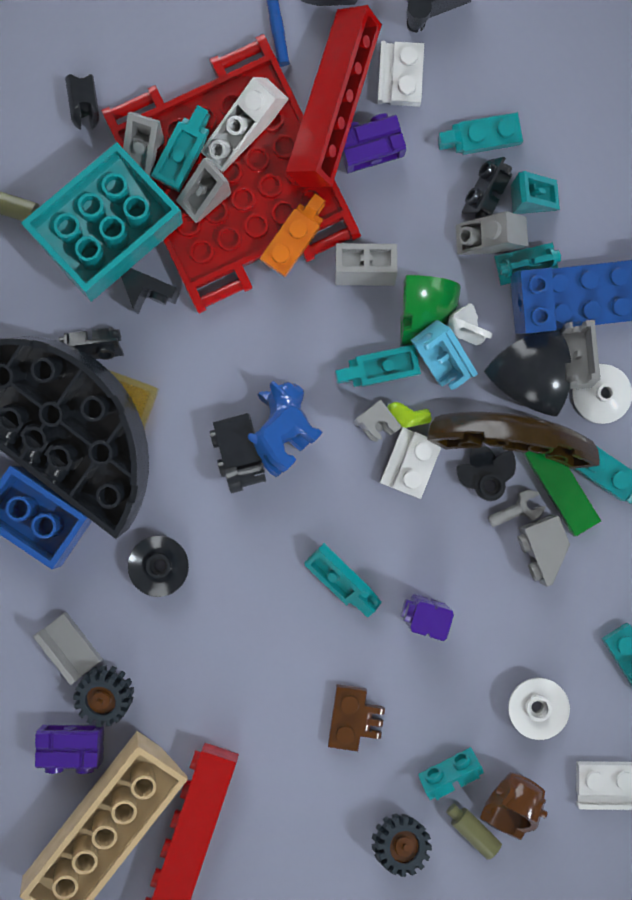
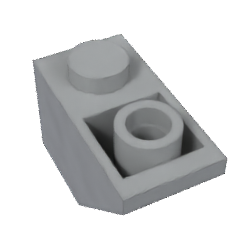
(492, 234)
(546, 546)

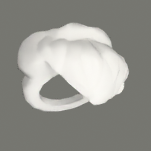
(465, 325)

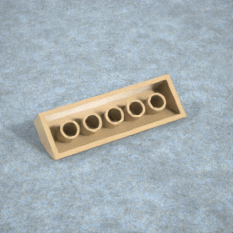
(105, 824)

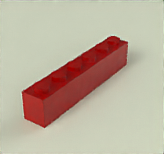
(334, 97)
(194, 823)

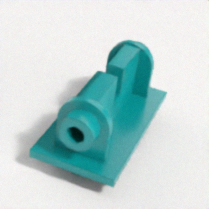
(526, 259)
(439, 778)

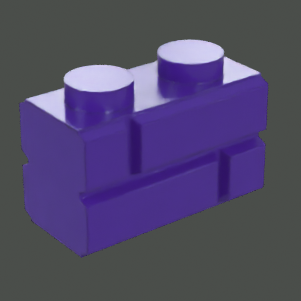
(373, 143)
(427, 617)
(69, 748)

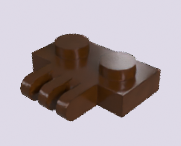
(353, 718)

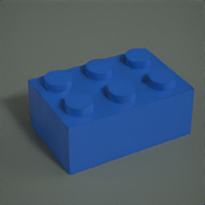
(38, 518)

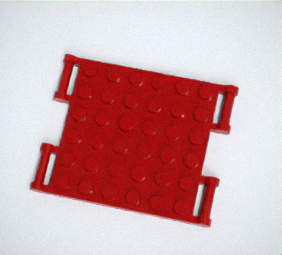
(260, 187)

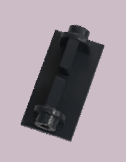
(493, 177)
(102, 346)

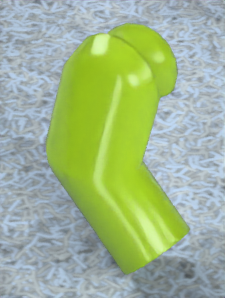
(408, 417)

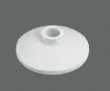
(601, 410)
(549, 718)

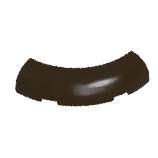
(514, 434)

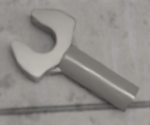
(518, 509)

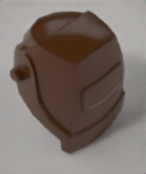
(515, 806)

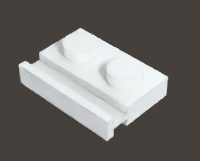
(400, 73)
(410, 463)
(604, 785)

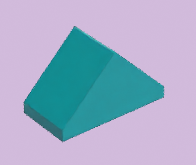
(534, 193)

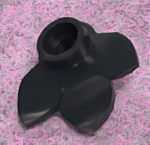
(486, 467)

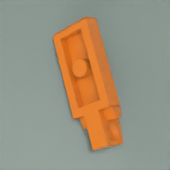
(294, 236)

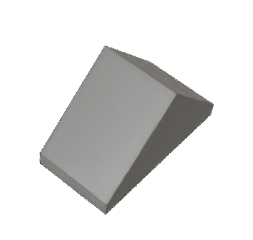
(204, 191)

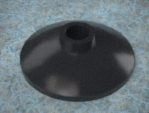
(143, 570)

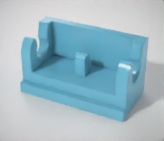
(444, 355)

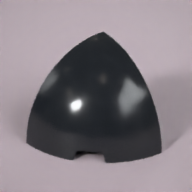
(534, 372)

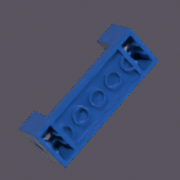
(552, 297)

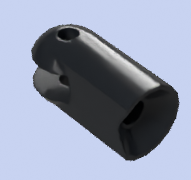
(82, 99)

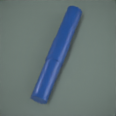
(278, 32)

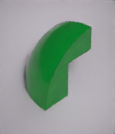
(425, 302)

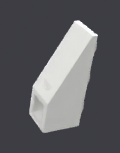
(244, 122)

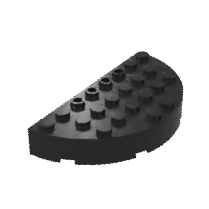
(73, 429)

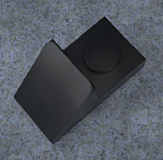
(140, 284)

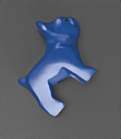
(284, 424)

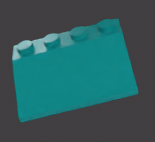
(103, 221)

